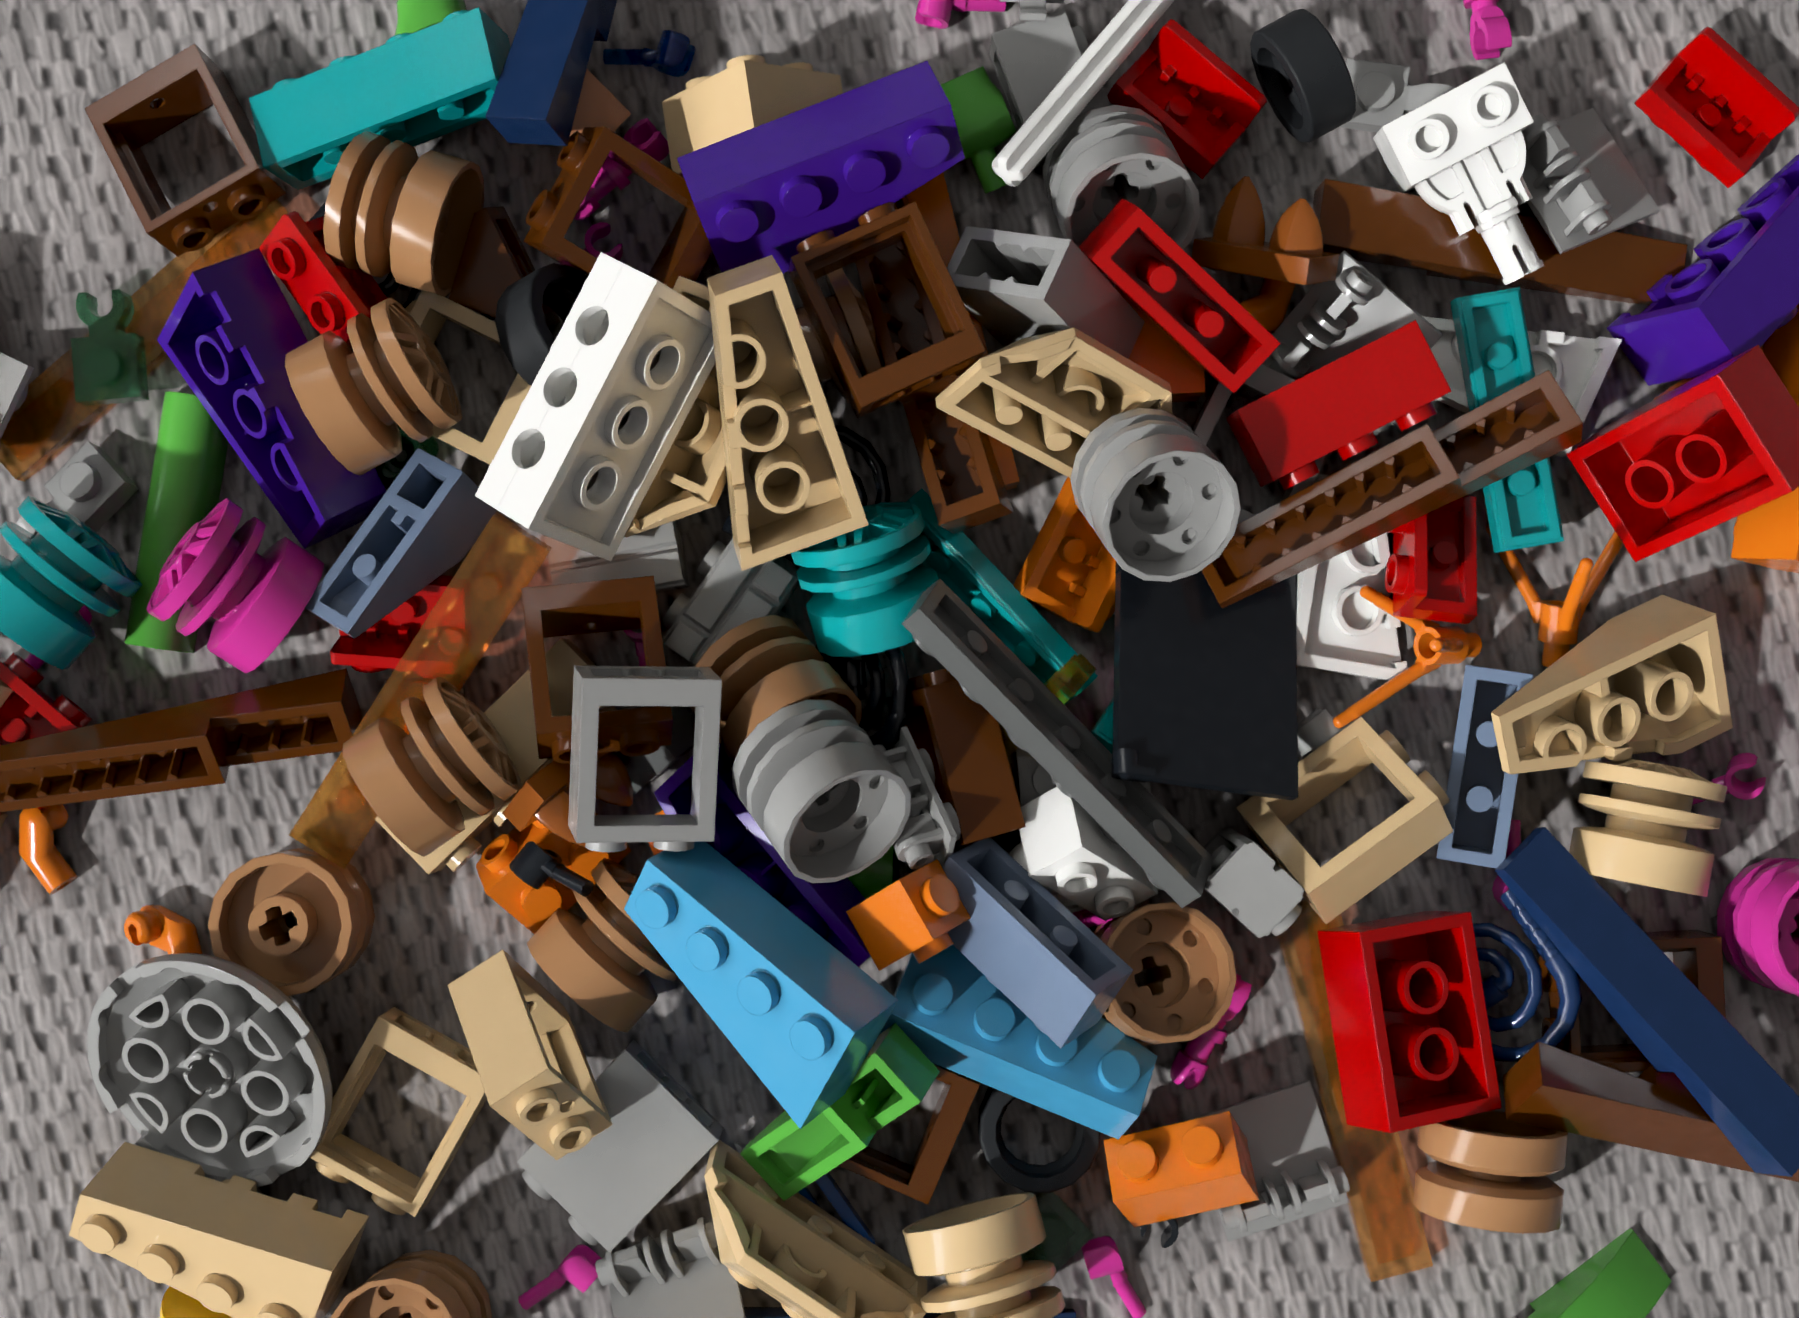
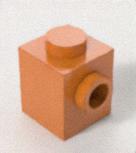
(910, 916)

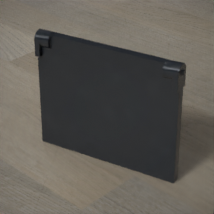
(1205, 687)

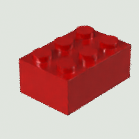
(1695, 455)
(1409, 1020)

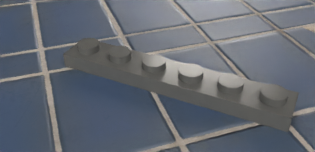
(1058, 742)

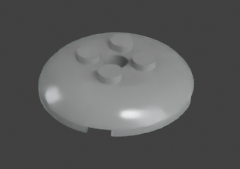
(211, 1066)

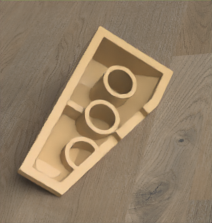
(1625, 690)

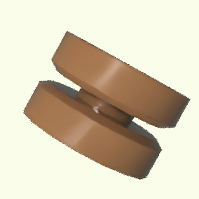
(255, 928)
(1491, 1174)

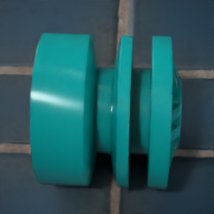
(54, 579)
(867, 581)

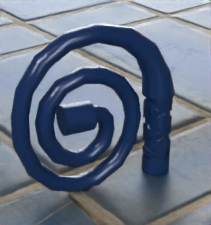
(1496, 988)

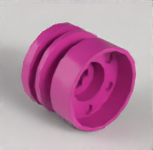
(245, 592)
(1758, 921)

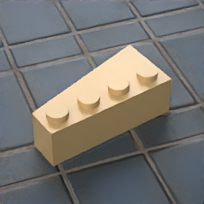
(778, 434)
(217, 1237)

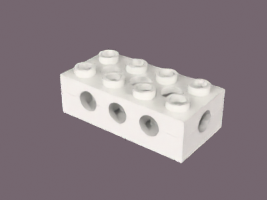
(579, 406)

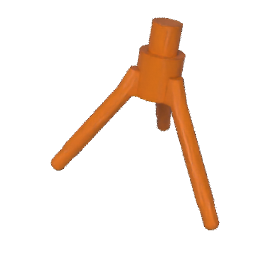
(1559, 618)
(1432, 645)

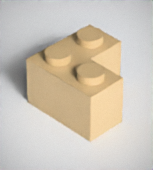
(740, 100)

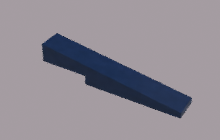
(547, 69)
(1657, 1004)

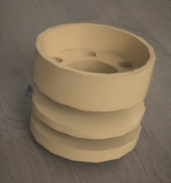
(1648, 826)
(982, 1261)

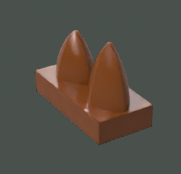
(1240, 245)
(547, 794)

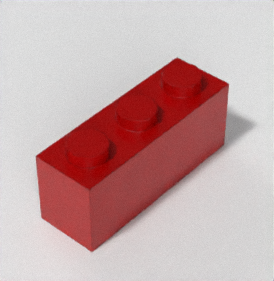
(1178, 295)
(1340, 407)

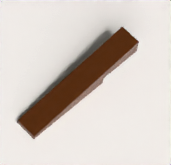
(1409, 233)
(952, 454)
(1396, 487)
(180, 744)
(1605, 1104)

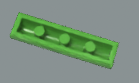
(181, 493)

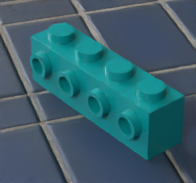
(401, 90)

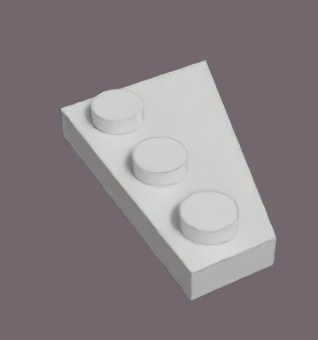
(1574, 362)
(1337, 625)

